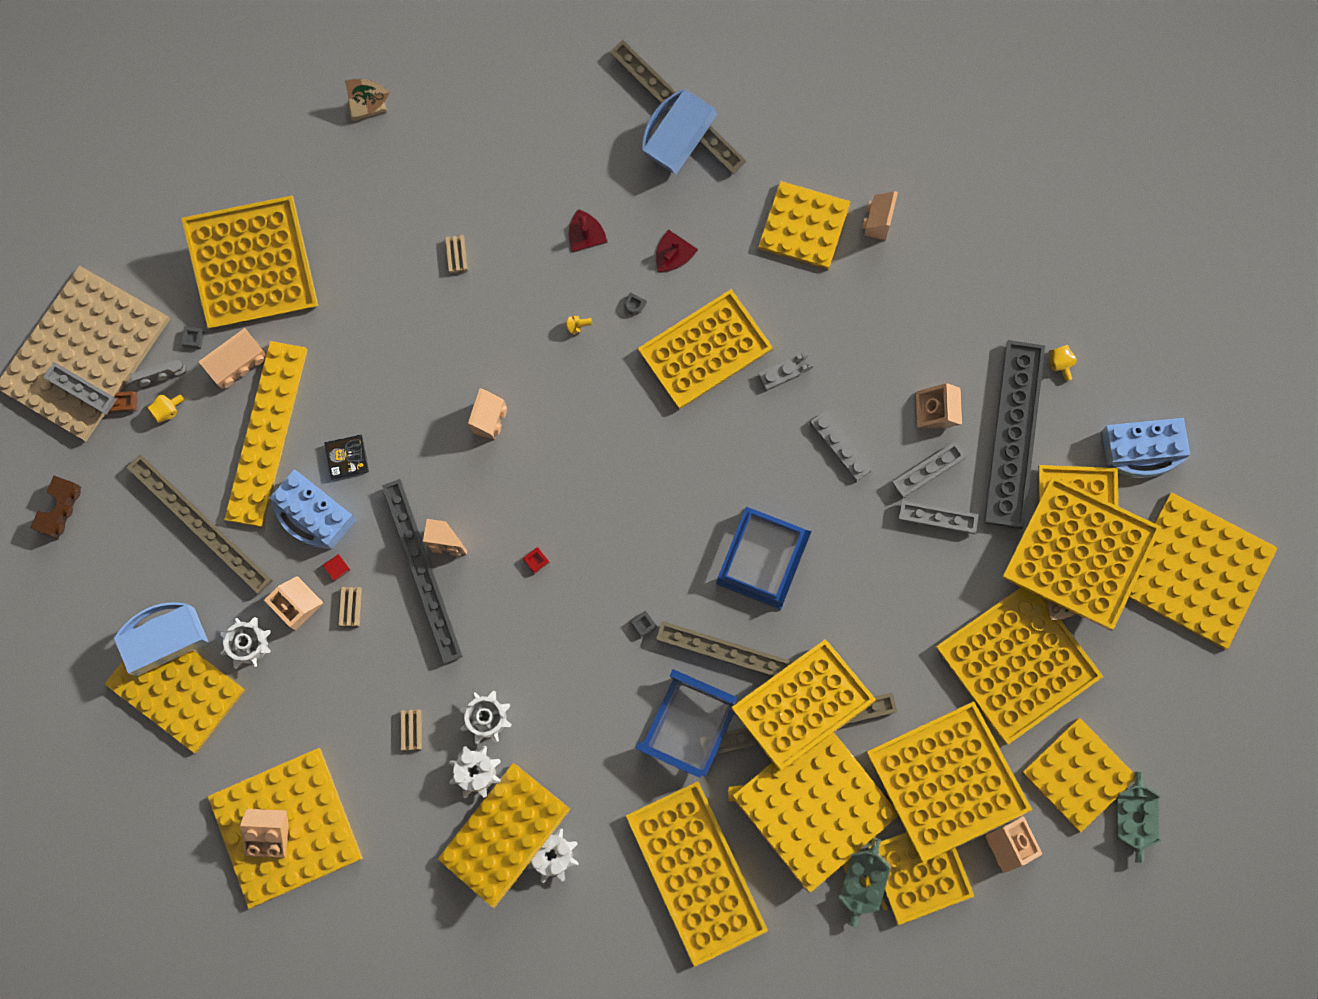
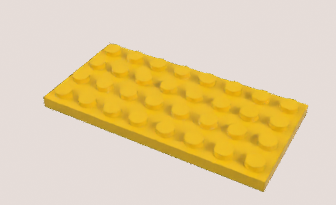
(696, 874)

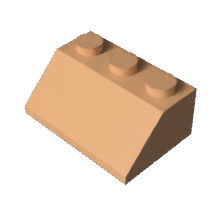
(233, 359)

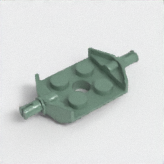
(1145, 802)
(855, 895)

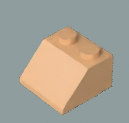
(880, 215)
(939, 407)
(487, 414)
(1013, 845)

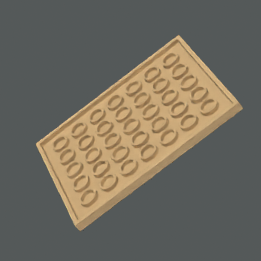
(91, 333)

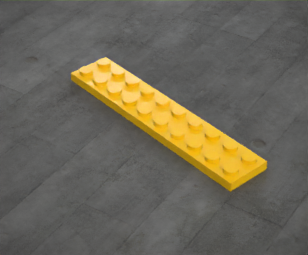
(266, 434)

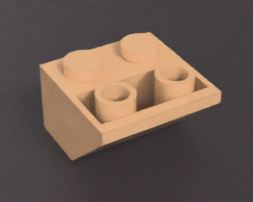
(440, 537)
(294, 602)
(265, 833)

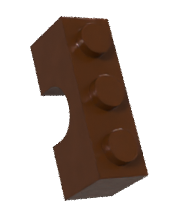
(54, 522)

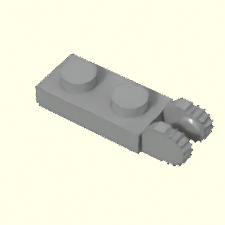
(159, 372)
(784, 372)

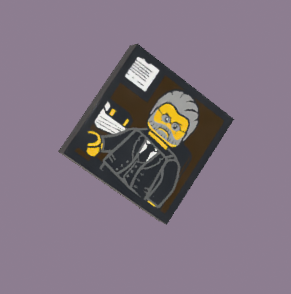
(346, 457)

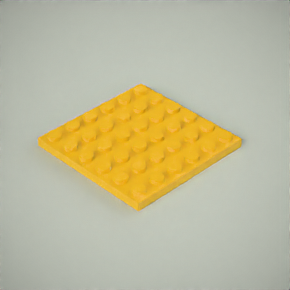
(249, 261)
(1082, 553)
(1201, 571)
(1018, 663)
(948, 781)
(816, 810)
(317, 831)

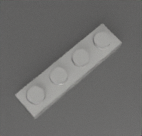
(80, 388)
(841, 446)
(929, 469)
(938, 517)

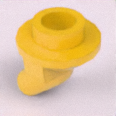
(574, 324)

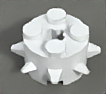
(235, 639)
(475, 712)
(479, 782)
(556, 866)

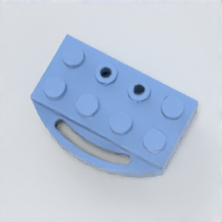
(678, 130)
(1145, 445)
(311, 512)
(160, 637)

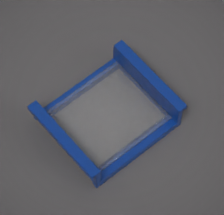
(763, 558)
(689, 725)

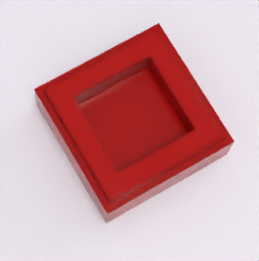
(536, 560)
(336, 567)

